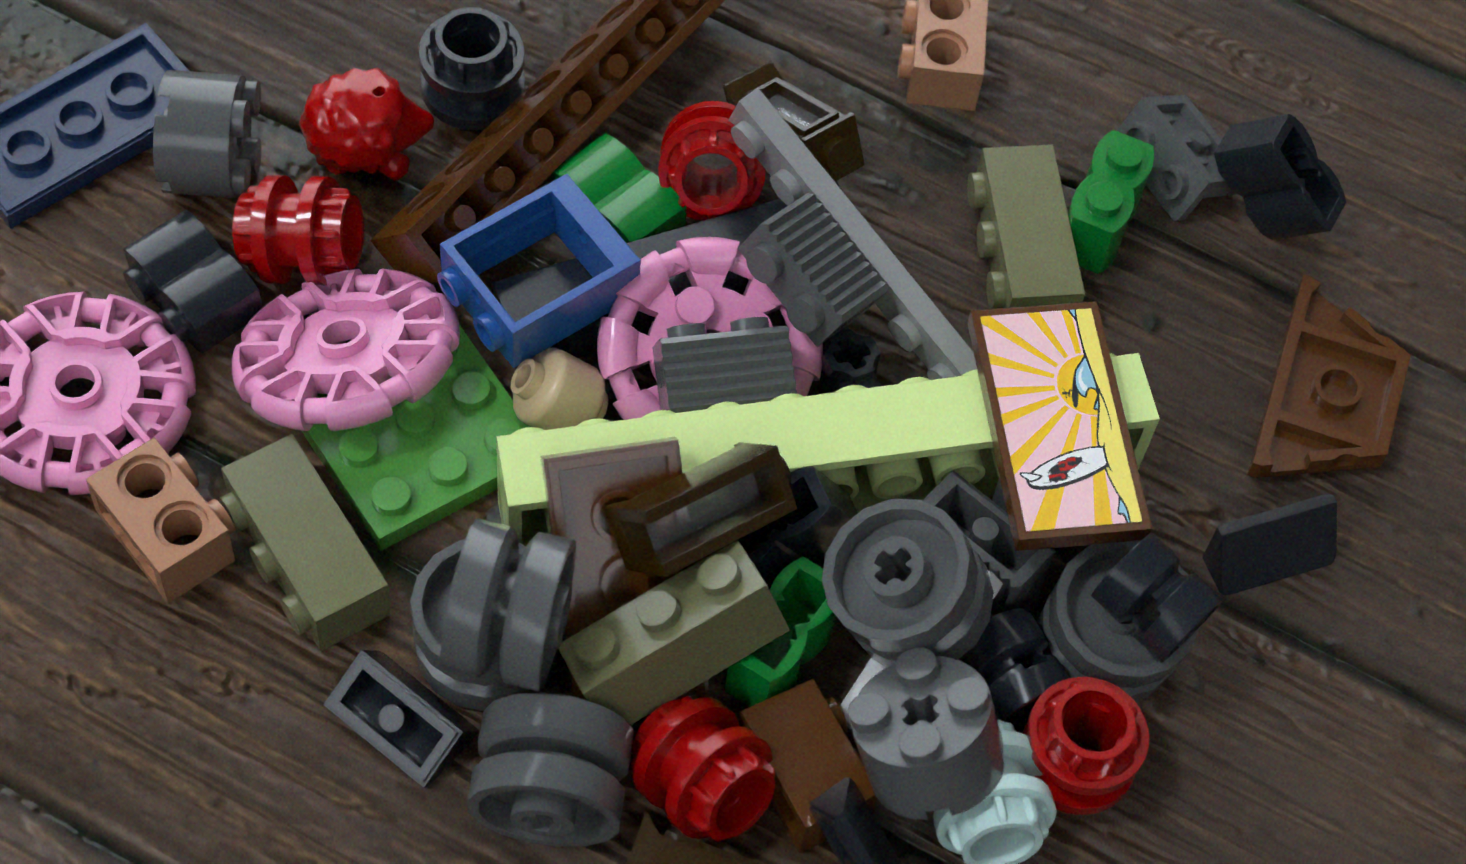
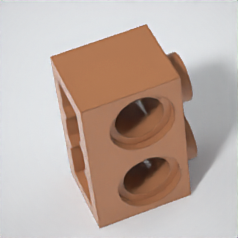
(945, 52)
(152, 524)

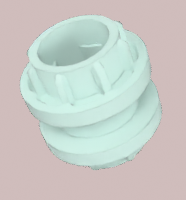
(1011, 820)

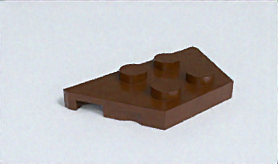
(1329, 392)

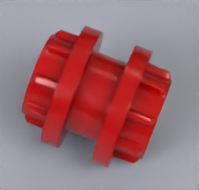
(706, 191)
(289, 229)
(1103, 720)
(703, 768)

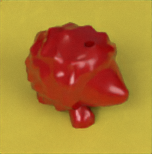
(362, 123)

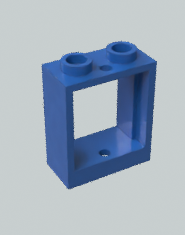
(581, 227)

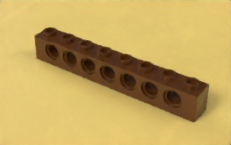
(540, 128)

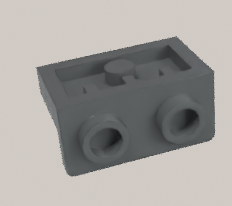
(1183, 152)

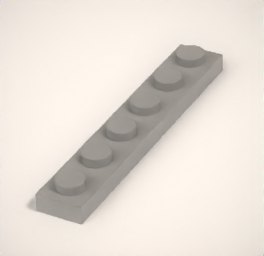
(795, 172)

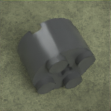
(206, 134)
(928, 735)

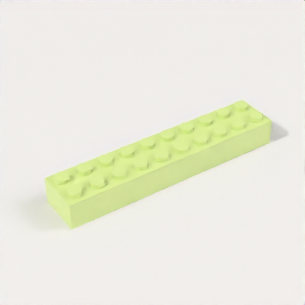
(864, 439)

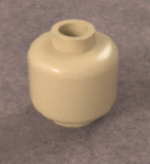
(557, 391)

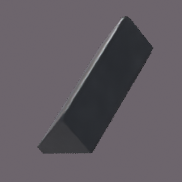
(1273, 545)
(400, 716)
(851, 826)

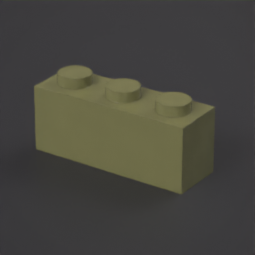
(1024, 228)
(304, 543)
(675, 635)

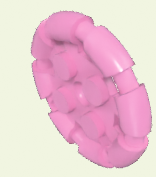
(706, 302)
(394, 331)
(115, 403)

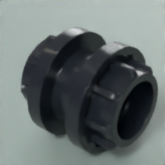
(471, 67)

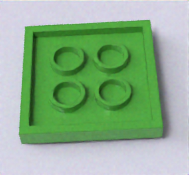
(425, 455)

